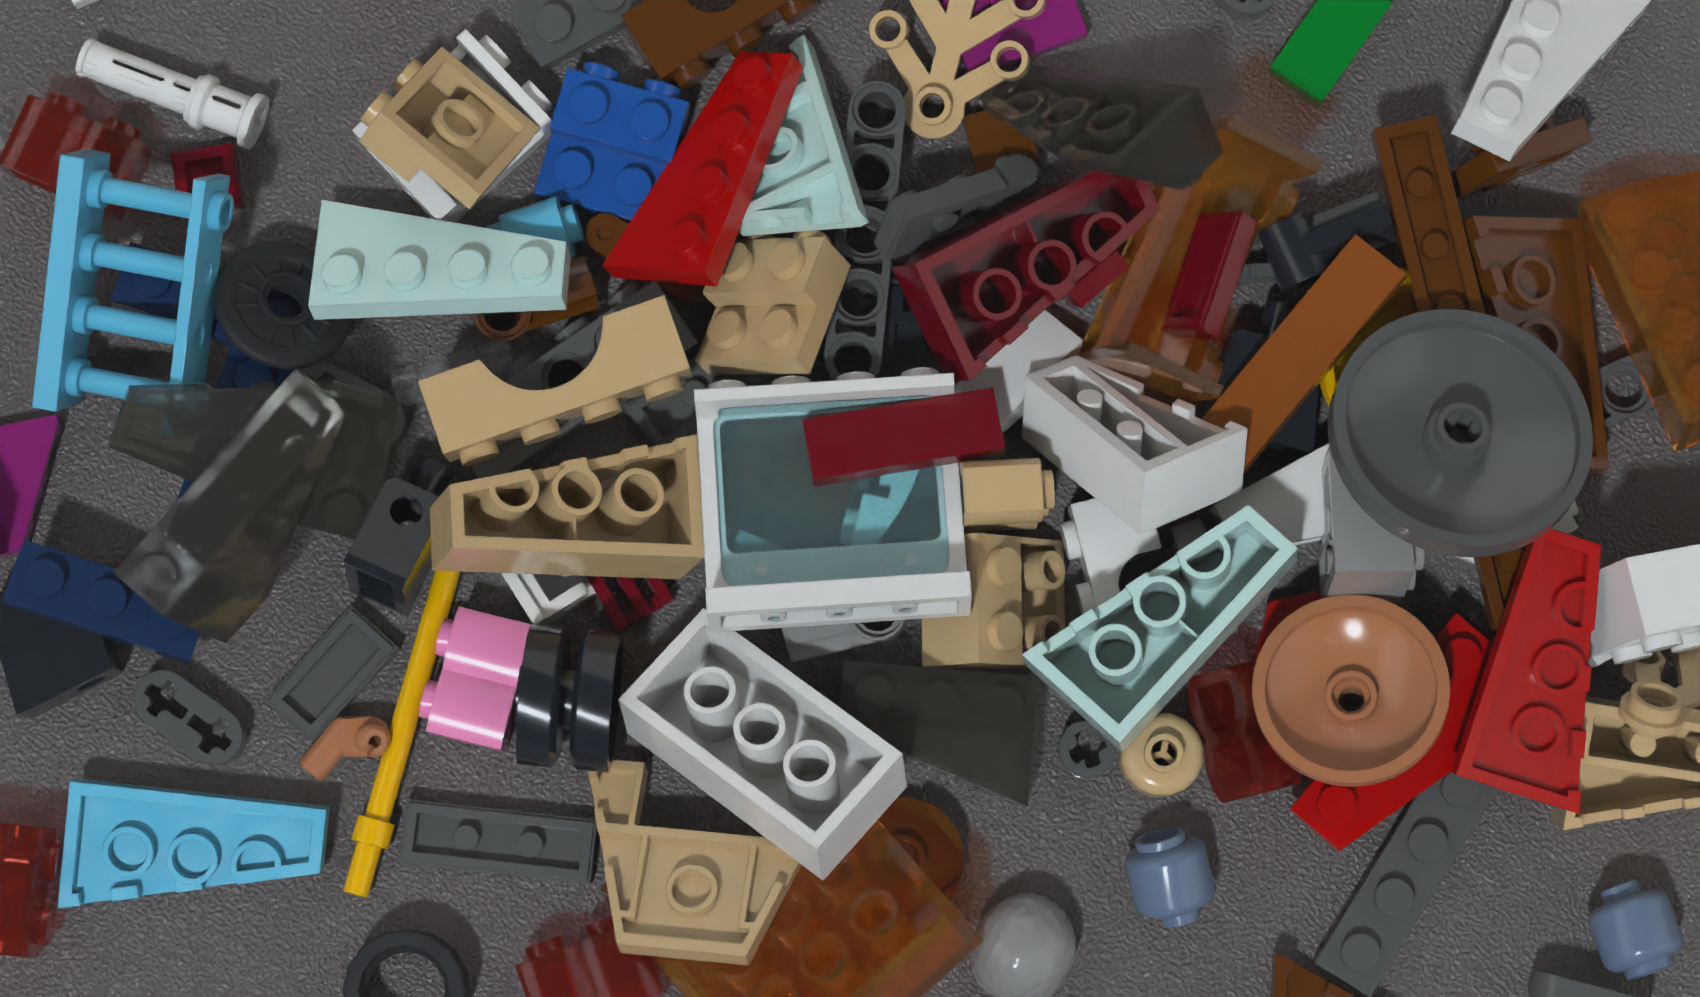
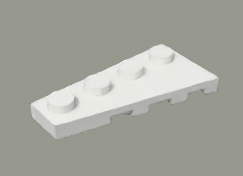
(1535, 63)

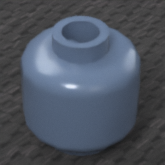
(1170, 876)
(1635, 930)

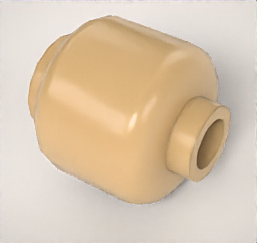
(1156, 780)

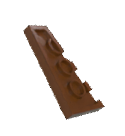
(1539, 281)

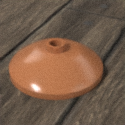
(1345, 649)

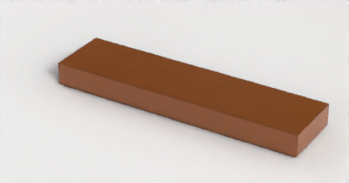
(1307, 345)

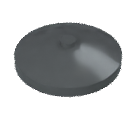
(1460, 433)

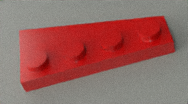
(703, 194)
(1532, 694)
(1348, 812)

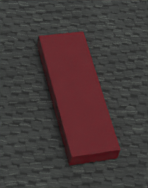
(903, 437)

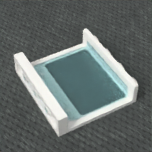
(828, 551)

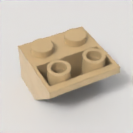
(1013, 605)

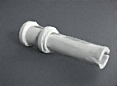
(199, 100)

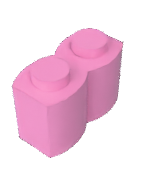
(477, 679)

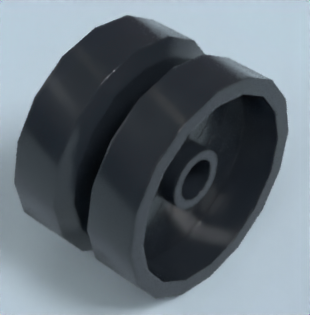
(562, 697)

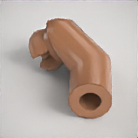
(346, 738)

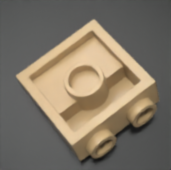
(446, 127)
(772, 305)

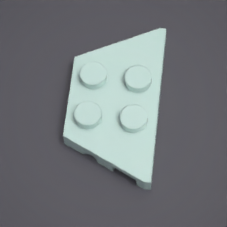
(808, 168)

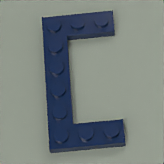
(88, 592)

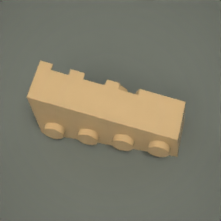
(581, 518)

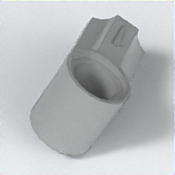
(823, 640)

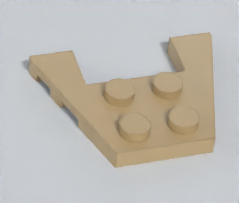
(681, 887)

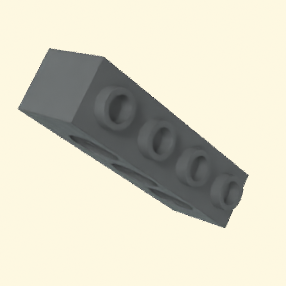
(575, 349)

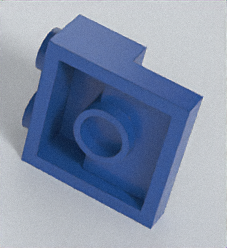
(610, 141)

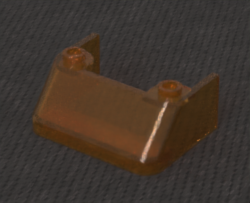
(1126, 333)

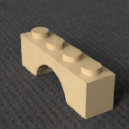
(634, 358)

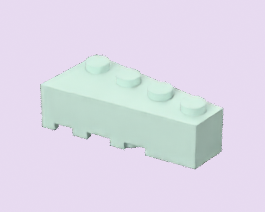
(1155, 634)

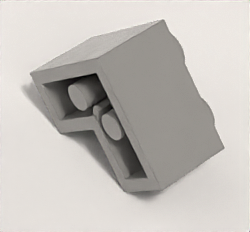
(1358, 552)

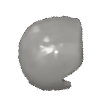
(1024, 947)

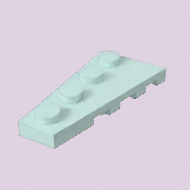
(421, 266)

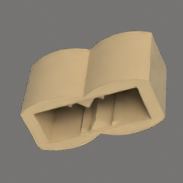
(1005, 494)

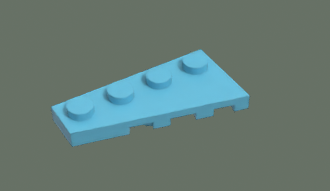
(164, 840)

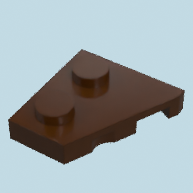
(1543, 149)

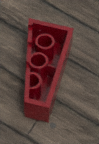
(1005, 270)

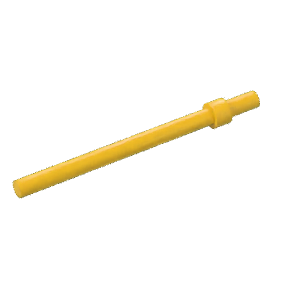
(373, 828)

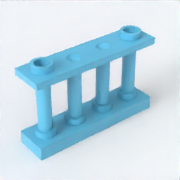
(81, 251)

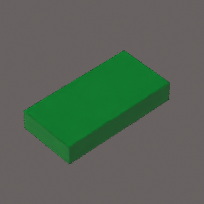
(1326, 45)

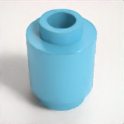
(544, 220)

